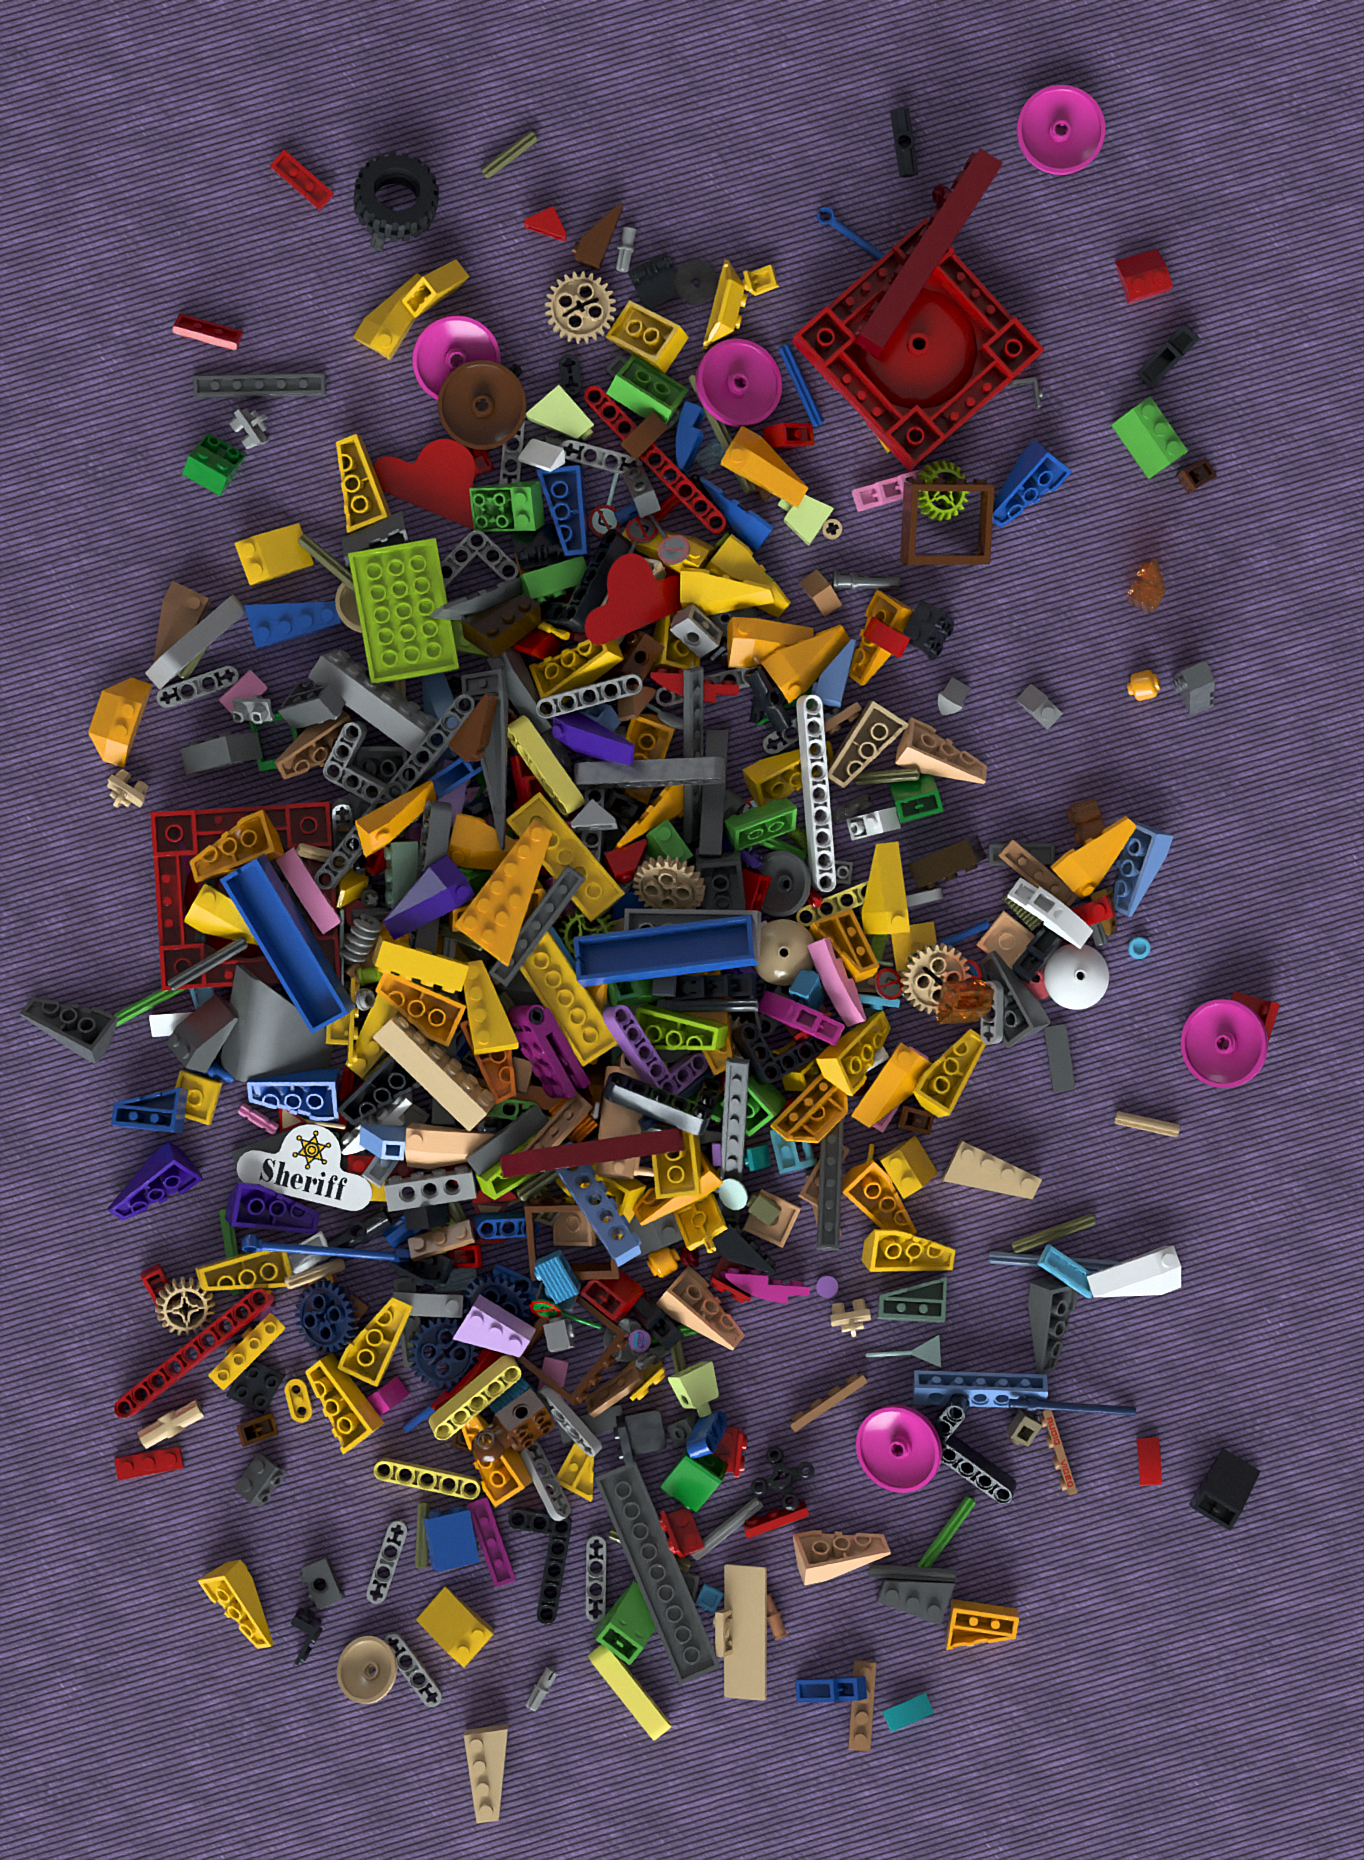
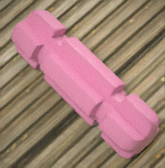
(258, 1119)

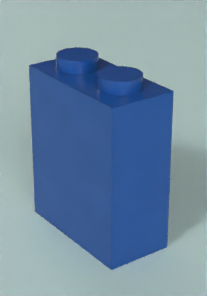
(450, 1538)

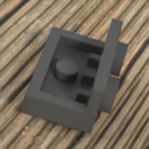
(259, 1480)

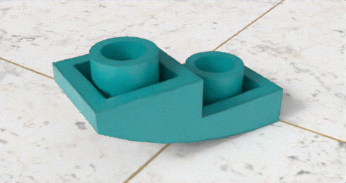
(757, 1157)
(908, 1712)

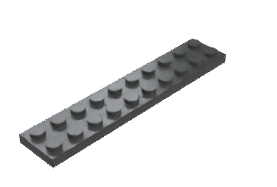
(657, 1573)

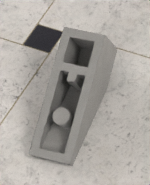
(433, 1304)

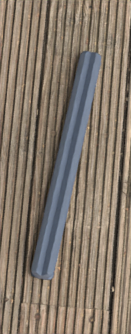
(1031, 1260)

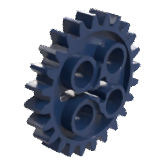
(484, 1286)
(327, 1316)
(431, 1336)

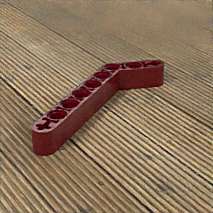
(592, 1152)

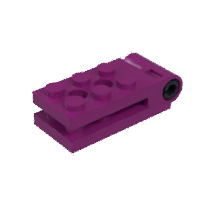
(547, 1050)

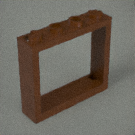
(909, 522)
(560, 1203)
(593, 1376)

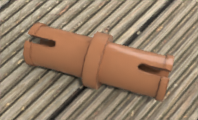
(774, 1619)

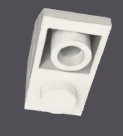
(873, 823)

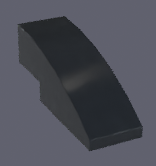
(1168, 355)
(1037, 954)
(657, 1321)

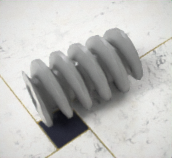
(361, 939)

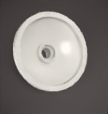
(1062, 979)

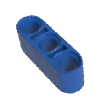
(497, 1221)
(706, 1435)

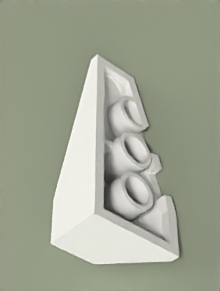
(1143, 1275)

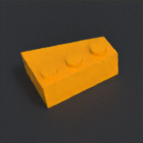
(847, 943)
(979, 1623)

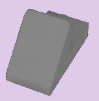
(1039, 706)

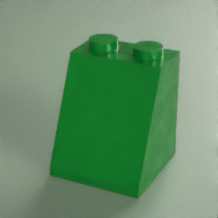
(694, 1479)

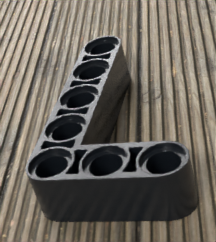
(591, 587)
(767, 1060)
(665, 1105)
(964, 1453)
(552, 1557)

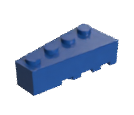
(568, 507)
(289, 621)

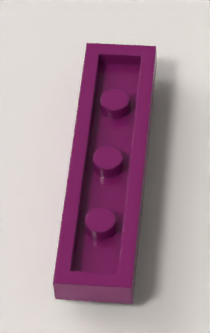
(491, 1541)

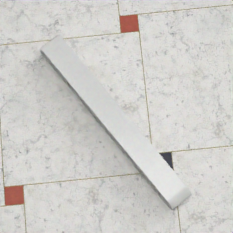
(809, 783)

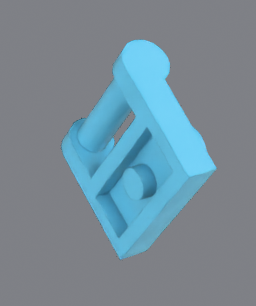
(787, 1154)

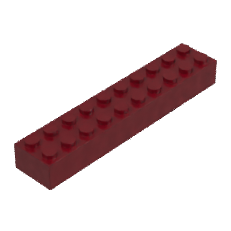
(931, 247)

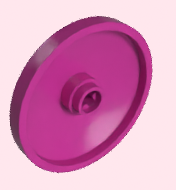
(1060, 129)
(446, 346)
(738, 382)
(1224, 1043)
(898, 1448)

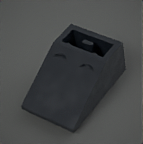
(737, 1248)
(1225, 1489)

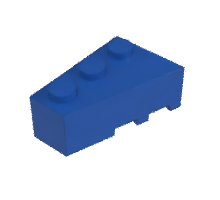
(153, 1112)

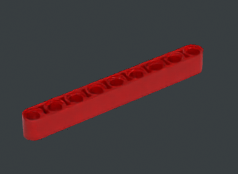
(661, 469)
(184, 1357)

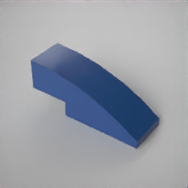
(688, 435)
(454, 776)
(831, 1689)

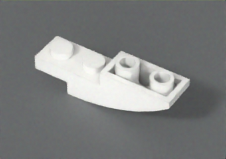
(1051, 911)
(391, 1116)

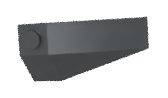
(478, 602)
(521, 688)
(1021, 1010)
(1049, 1311)

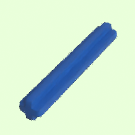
(801, 385)

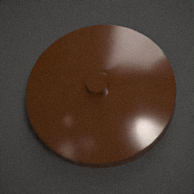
(482, 405)

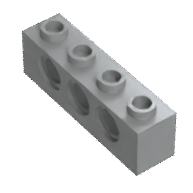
(398, 1200)

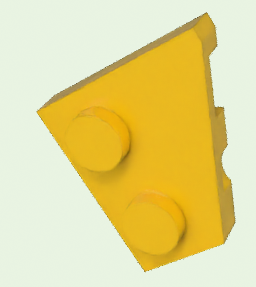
(577, 1473)

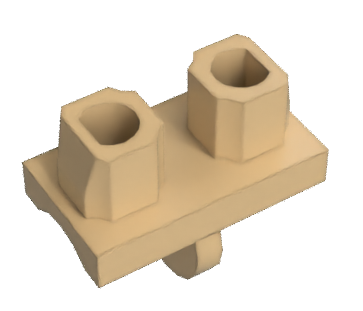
(124, 793)
(859, 1314)

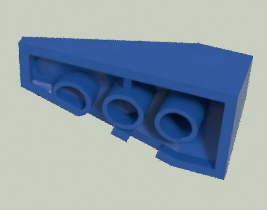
(1030, 478)
(747, 526)
(305, 1092)

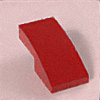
(886, 637)
(1149, 1461)

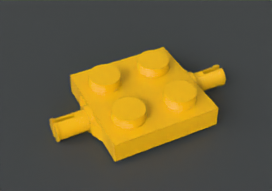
(700, 1222)

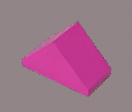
(388, 1396)

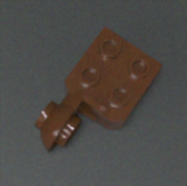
(639, 656)
(513, 1426)

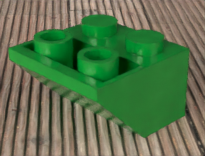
(213, 464)
(916, 798)

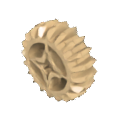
(177, 1306)

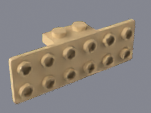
(743, 1632)

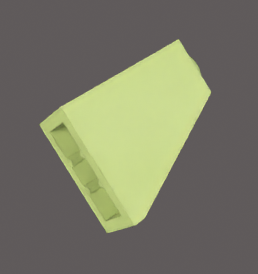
(561, 415)

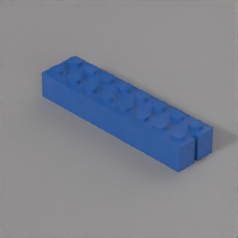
(287, 943)
(666, 951)

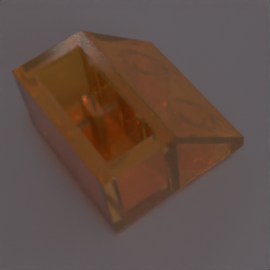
(1148, 589)
(964, 1001)

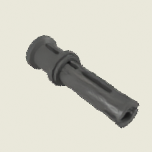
(854, 580)

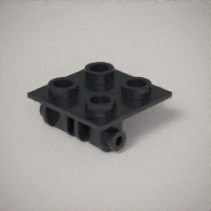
(654, 281)
(536, 547)
(256, 1386)

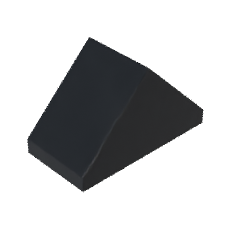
(624, 806)
(427, 1216)

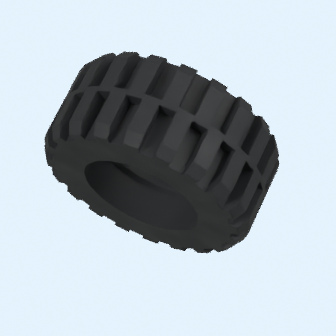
(401, 171)

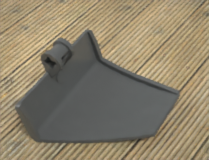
(268, 1033)

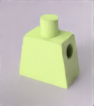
(807, 518)
(696, 1387)

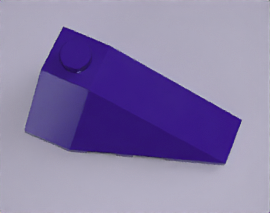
(591, 739)
(432, 896)
(161, 1176)
(263, 1208)

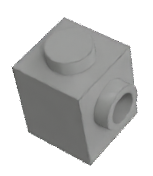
(559, 1334)

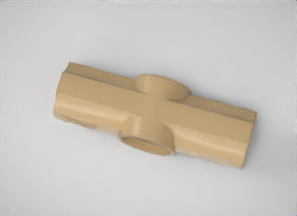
(171, 1424)

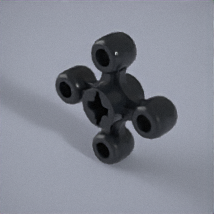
(791, 1474)

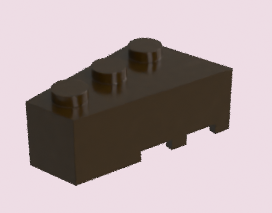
(502, 625)
(947, 862)

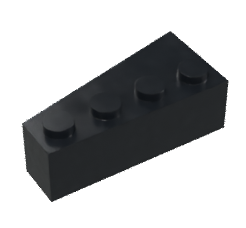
(377, 1088)

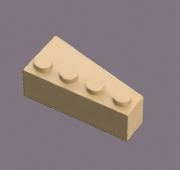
(486, 1767)

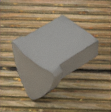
(952, 697)

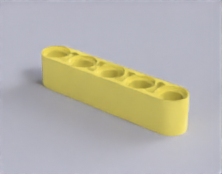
(544, 766)
(835, 902)
(470, 1406)
(417, 1482)
(630, 1691)

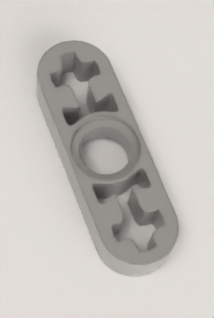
(997, 1028)

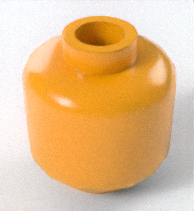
(1144, 685)
(663, 1261)

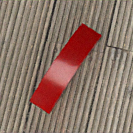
(486, 1359)

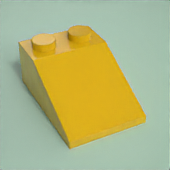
(647, 336)
(273, 554)
(679, 1171)
(627, 1195)
(455, 1626)

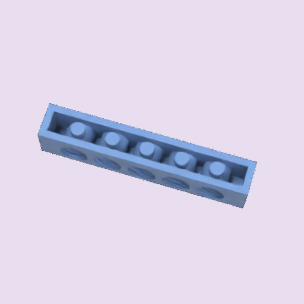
(620, 1250)
(978, 1387)

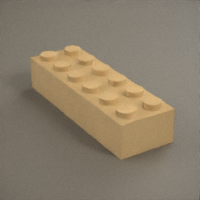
(436, 1071)

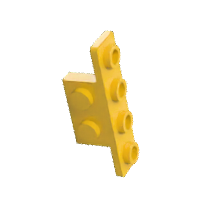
(343, 1030)
(244, 1353)

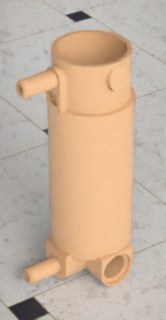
(618, 1122)

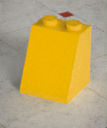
(908, 1166)

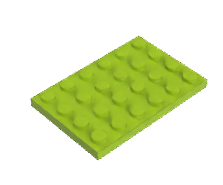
(395, 600)

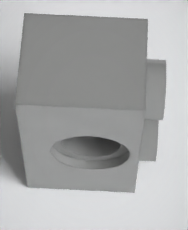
(696, 630)

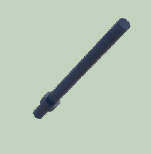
(1032, 1404)

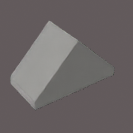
(593, 818)

